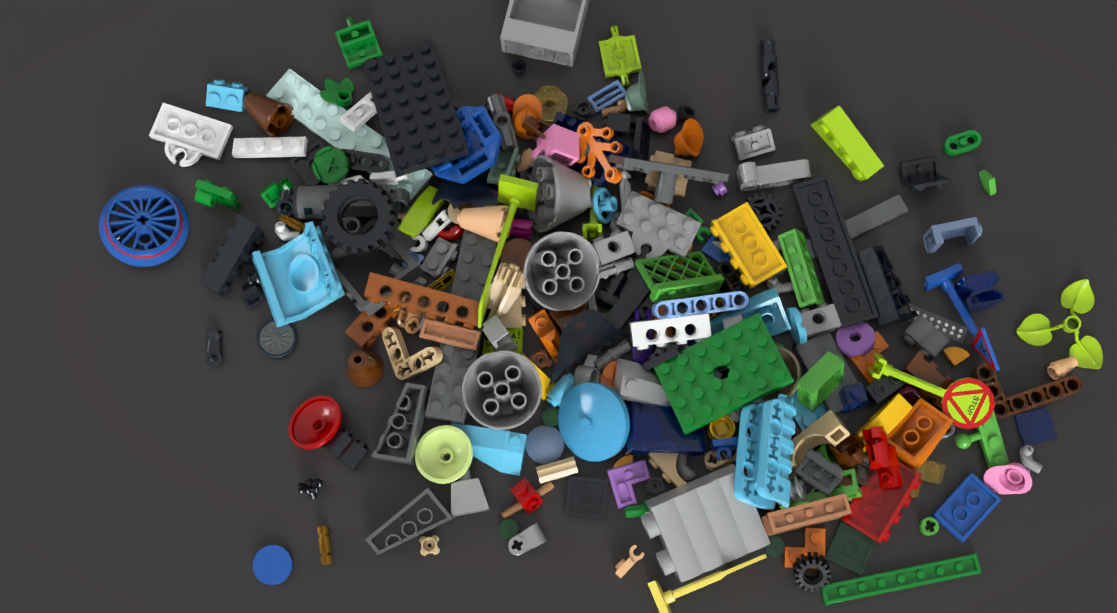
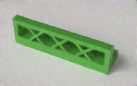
(801, 268)
(851, 491)

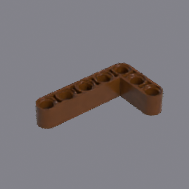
(1024, 398)

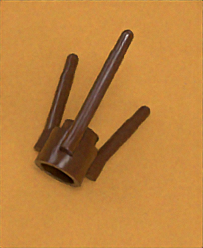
(534, 127)

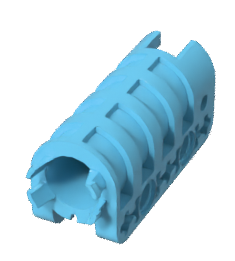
(765, 453)

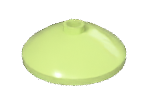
(434, 448)

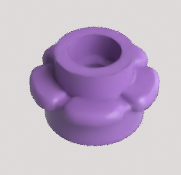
(719, 189)

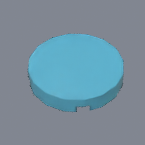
(797, 330)

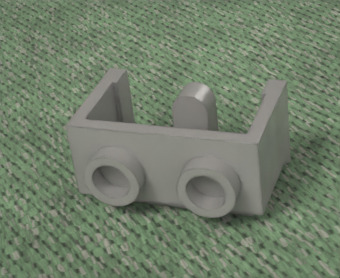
(498, 334)

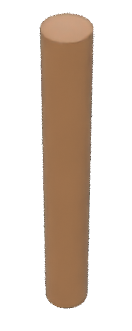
(517, 506)

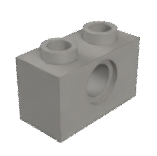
(622, 247)
(828, 316)

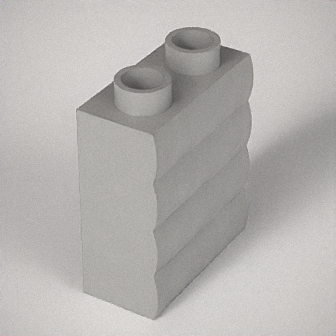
(544, 29)
(703, 525)

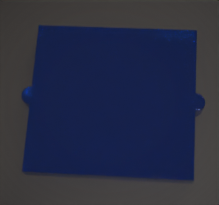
(1035, 427)

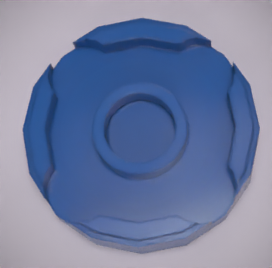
(272, 564)

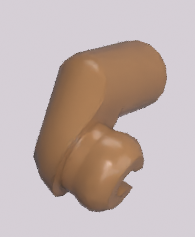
(620, 108)

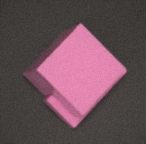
(559, 145)

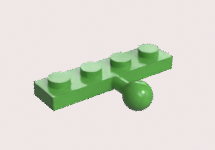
(990, 441)

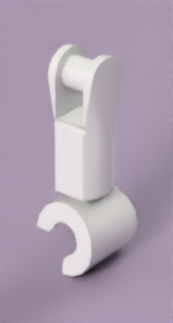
(430, 232)

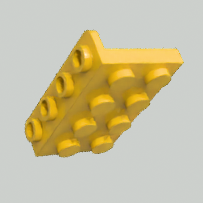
(747, 245)

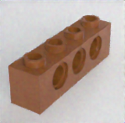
(367, 339)

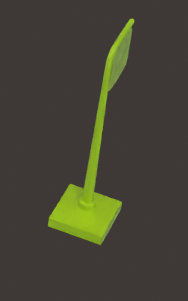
(515, 193)

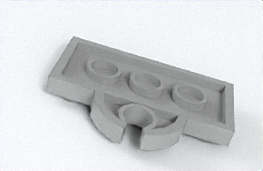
(657, 226)

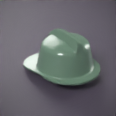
(637, 95)

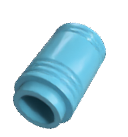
(560, 389)

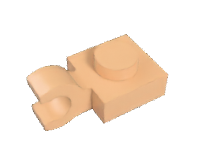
(623, 566)

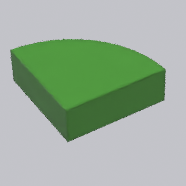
(988, 182)

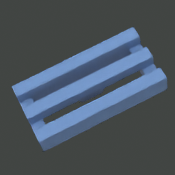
(602, 91)

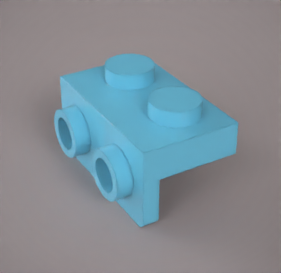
(225, 95)

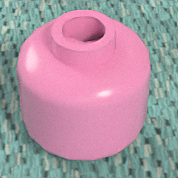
(662, 119)

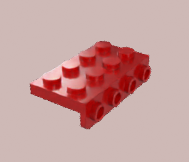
(880, 507)

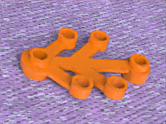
(596, 150)

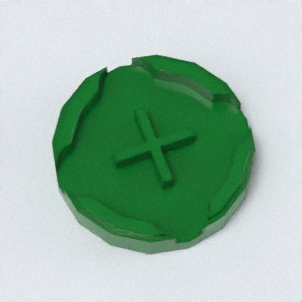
(330, 165)

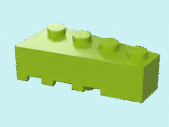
(847, 143)

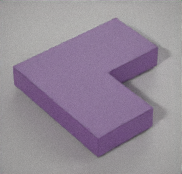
(623, 478)

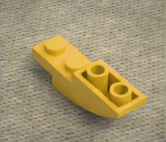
(887, 416)

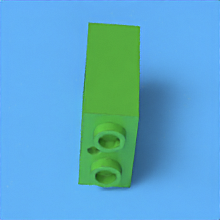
(820, 381)

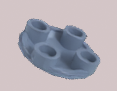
(544, 444)

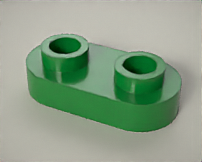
(961, 143)

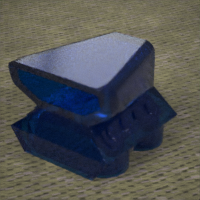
(979, 292)

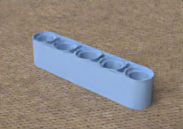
(708, 301)

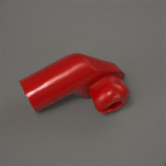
(452, 234)

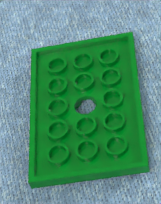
(753, 373)

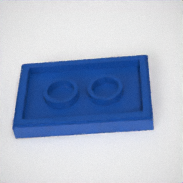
(966, 507)

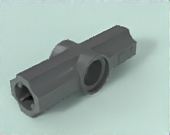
(499, 112)

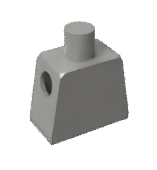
(467, 496)

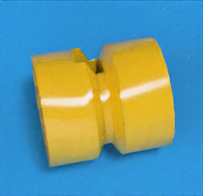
(721, 428)

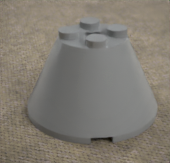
(560, 195)
(561, 271)
(499, 374)

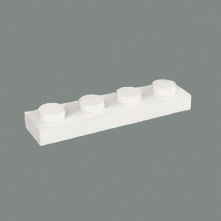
(269, 147)

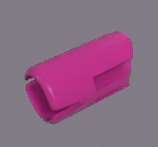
(521, 228)

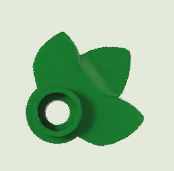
(335, 91)

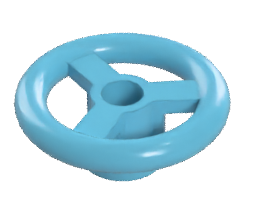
(607, 204)

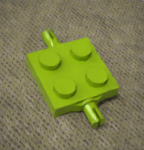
(619, 56)

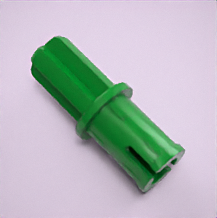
(636, 510)

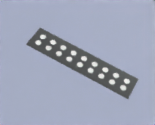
(948, 328)

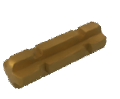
(293, 222)
(324, 545)

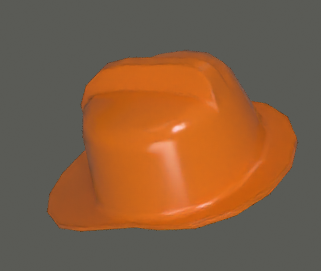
(525, 106)
(689, 139)

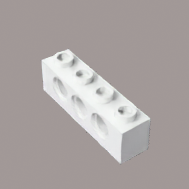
(638, 330)

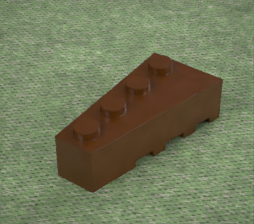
(928, 372)

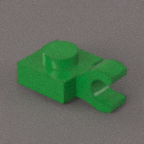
(271, 192)

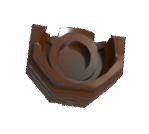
(849, 451)

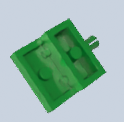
(358, 43)

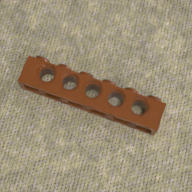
(377, 282)

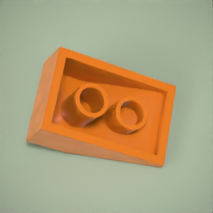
(918, 434)

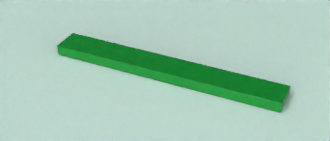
(900, 579)

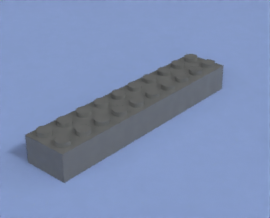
(471, 273)

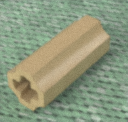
(557, 470)

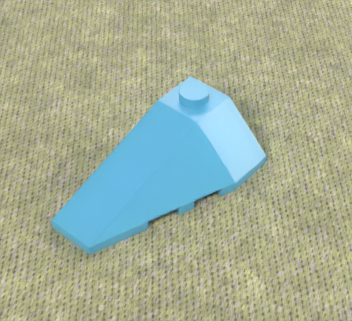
(497, 448)

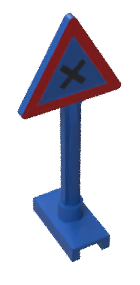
(981, 341)

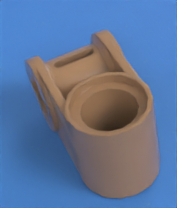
(408, 318)

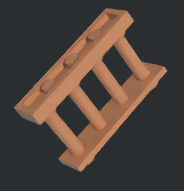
(806, 514)

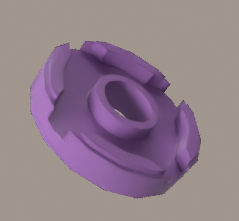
(860, 347)

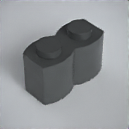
(925, 337)

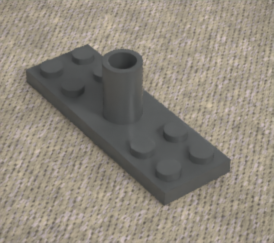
(667, 174)

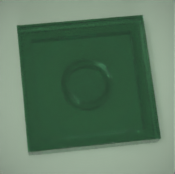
(850, 548)

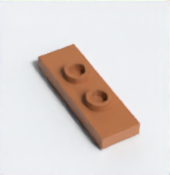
(450, 334)

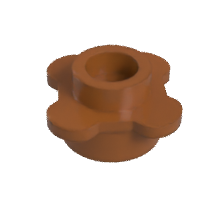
(541, 355)

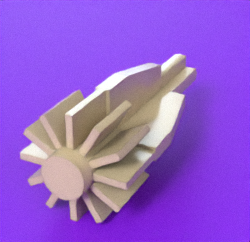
(505, 288)

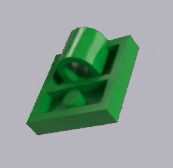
(209, 194)

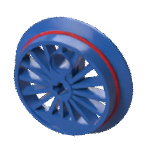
(147, 254)

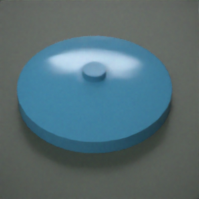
(593, 421)

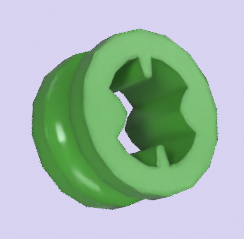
(935, 528)

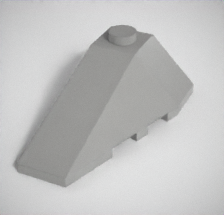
(638, 385)

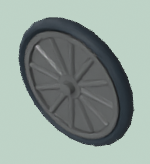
(275, 340)

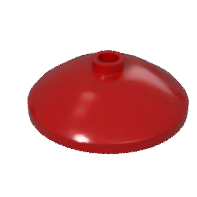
(315, 422)

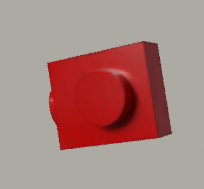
(526, 496)

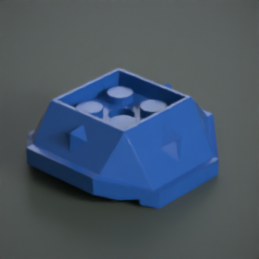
(483, 144)

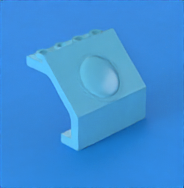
(298, 277)

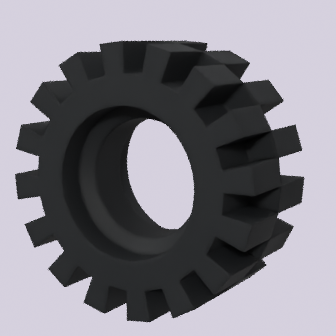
(814, 581)

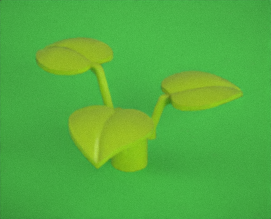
(1078, 298)

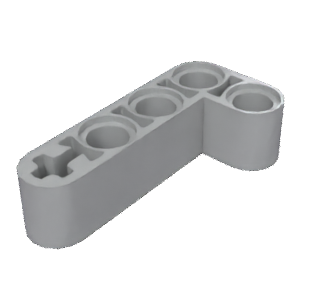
(772, 175)

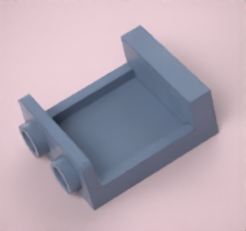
(934, 237)

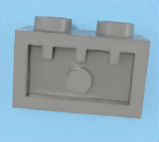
(753, 142)
(439, 258)

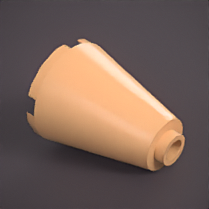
(484, 221)

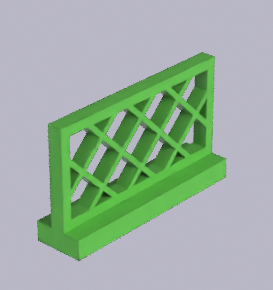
(683, 286)

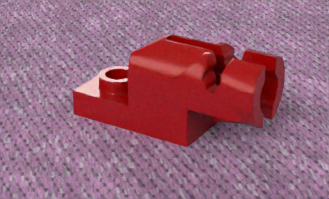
(882, 457)

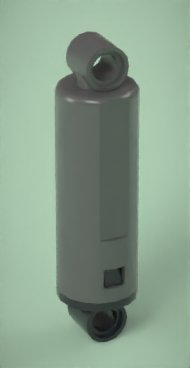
(308, 201)

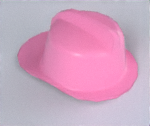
(1008, 479)

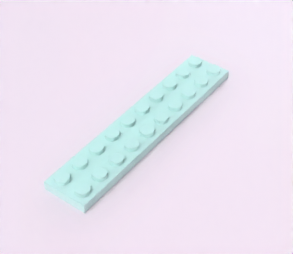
(324, 121)

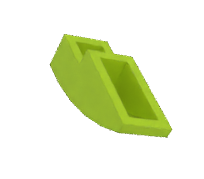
(421, 213)

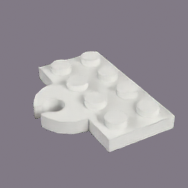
(189, 134)

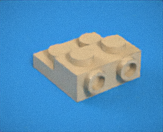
(681, 182)

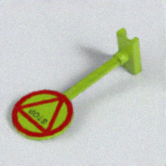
(964, 401)

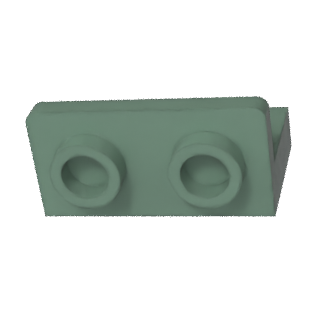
(505, 165)

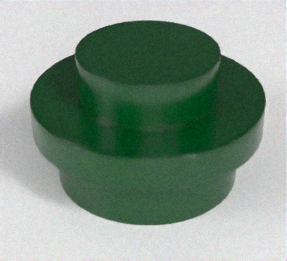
(550, 416)

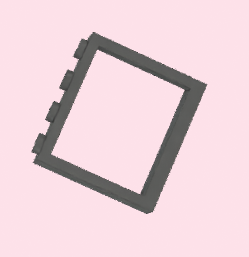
(409, 274)

